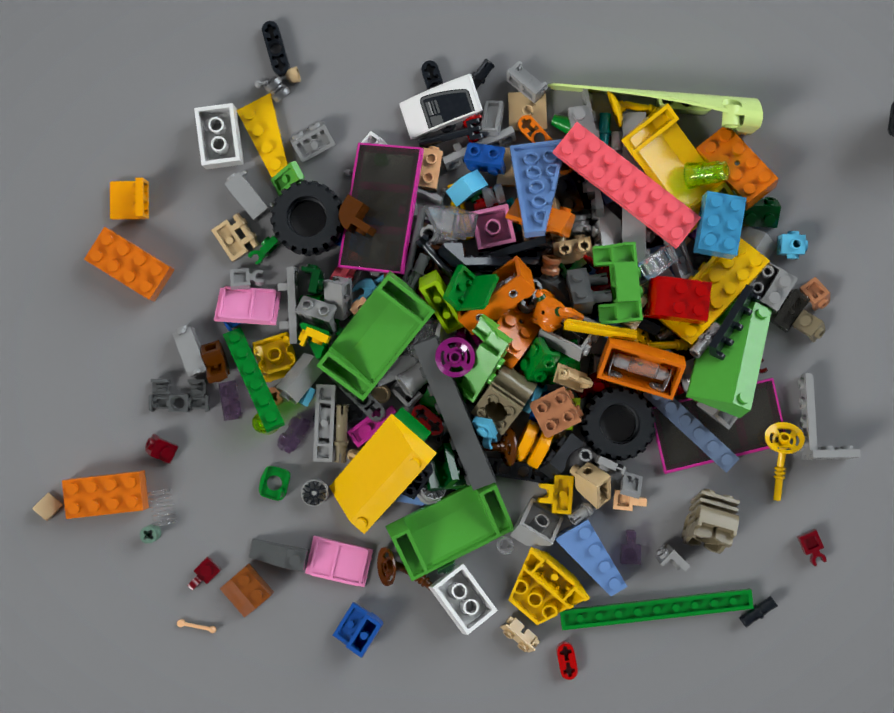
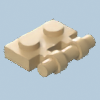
(229, 239)

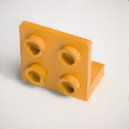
(129, 199)

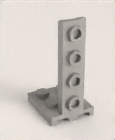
(808, 423)

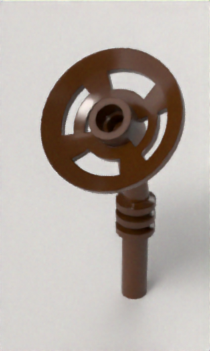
(506, 447)
(390, 566)

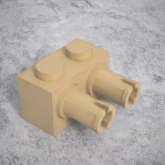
(572, 249)

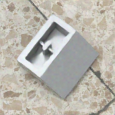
(773, 286)

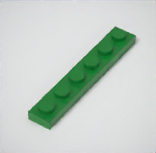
(253, 380)

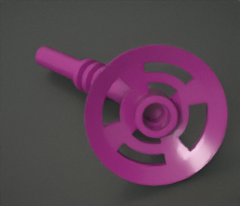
(455, 356)

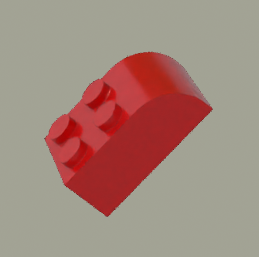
(678, 299)

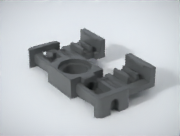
(162, 401)

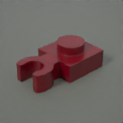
(598, 385)
(811, 544)

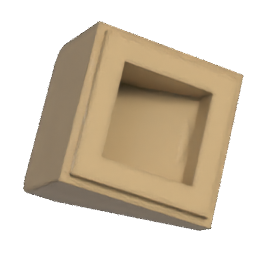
(47, 507)

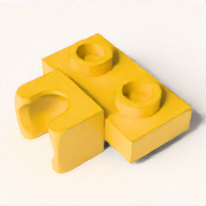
(558, 494)

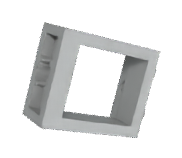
(567, 347)

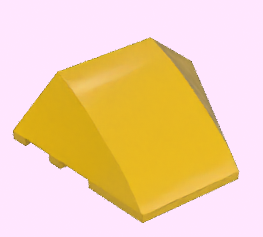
(545, 587)

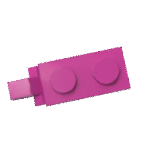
(366, 428)

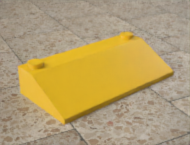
(662, 153)
(380, 472)

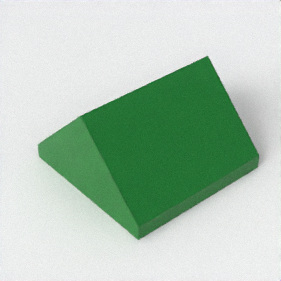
(317, 349)

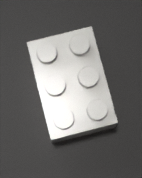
(219, 136)
(463, 599)

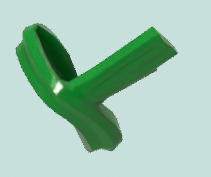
(278, 494)

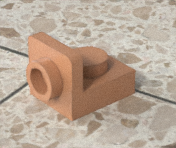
(817, 293)

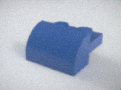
(358, 629)

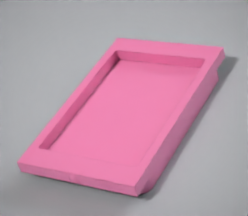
(248, 306)
(339, 561)

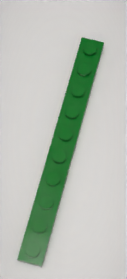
(656, 609)

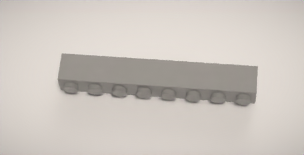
(632, 228)

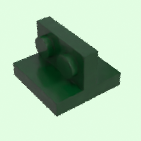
(446, 470)

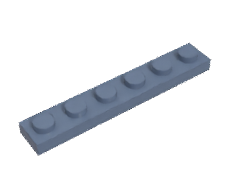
(694, 431)

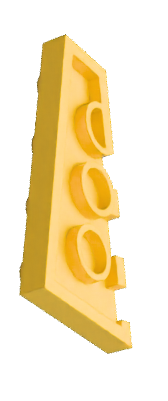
(264, 131)

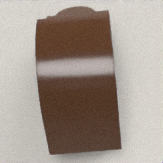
(351, 216)
(216, 362)

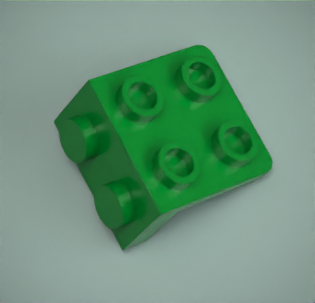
(468, 290)

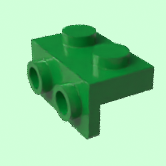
(538, 361)

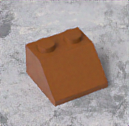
(247, 590)

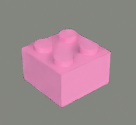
(493, 228)

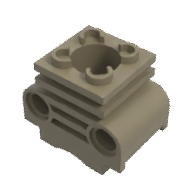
(504, 398)
(711, 521)

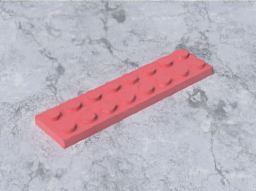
(626, 185)

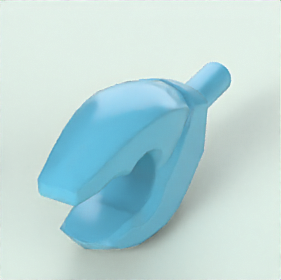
(368, 286)

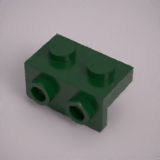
(763, 213)
(317, 277)

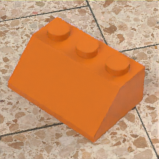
(559, 222)

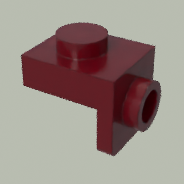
(160, 448)

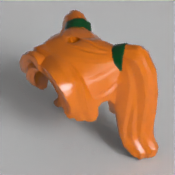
(554, 311)

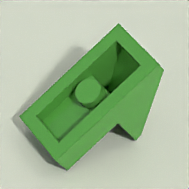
(287, 176)

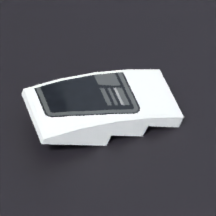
(441, 106)

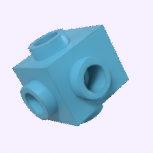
(791, 245)

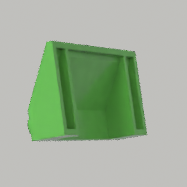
(376, 336)
(732, 381)
(449, 528)

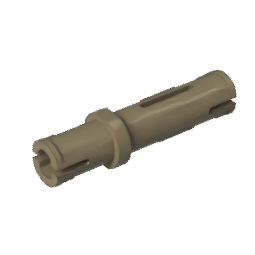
(341, 433)

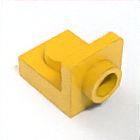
(317, 337)

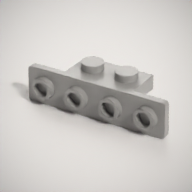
(584, 114)

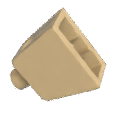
(592, 483)

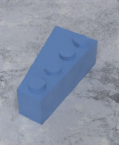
(588, 551)

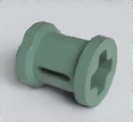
(145, 532)

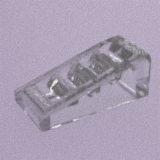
(661, 263)

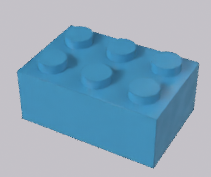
(719, 225)

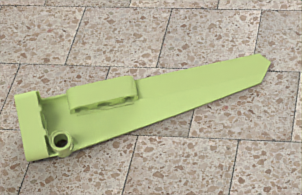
(739, 113)

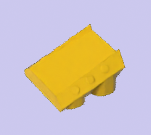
(274, 356)

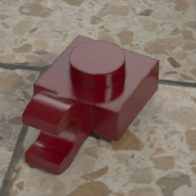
(205, 572)

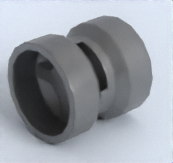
(276, 88)
(488, 195)

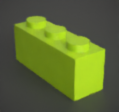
(433, 289)

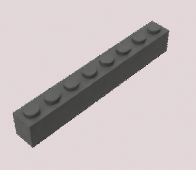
(455, 415)

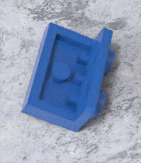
(485, 158)

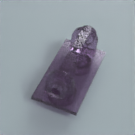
(229, 400)
(296, 426)

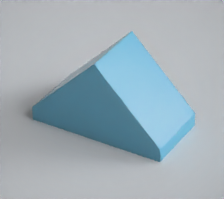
(466, 187)

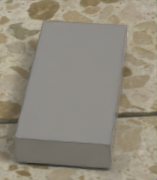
(492, 118)

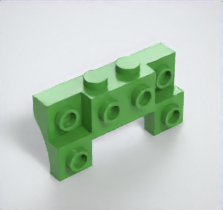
(624, 281)
(487, 358)

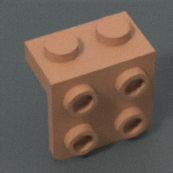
(556, 411)

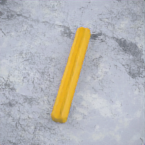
(600, 329)

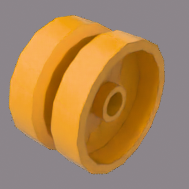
(533, 444)

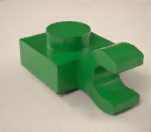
(268, 246)

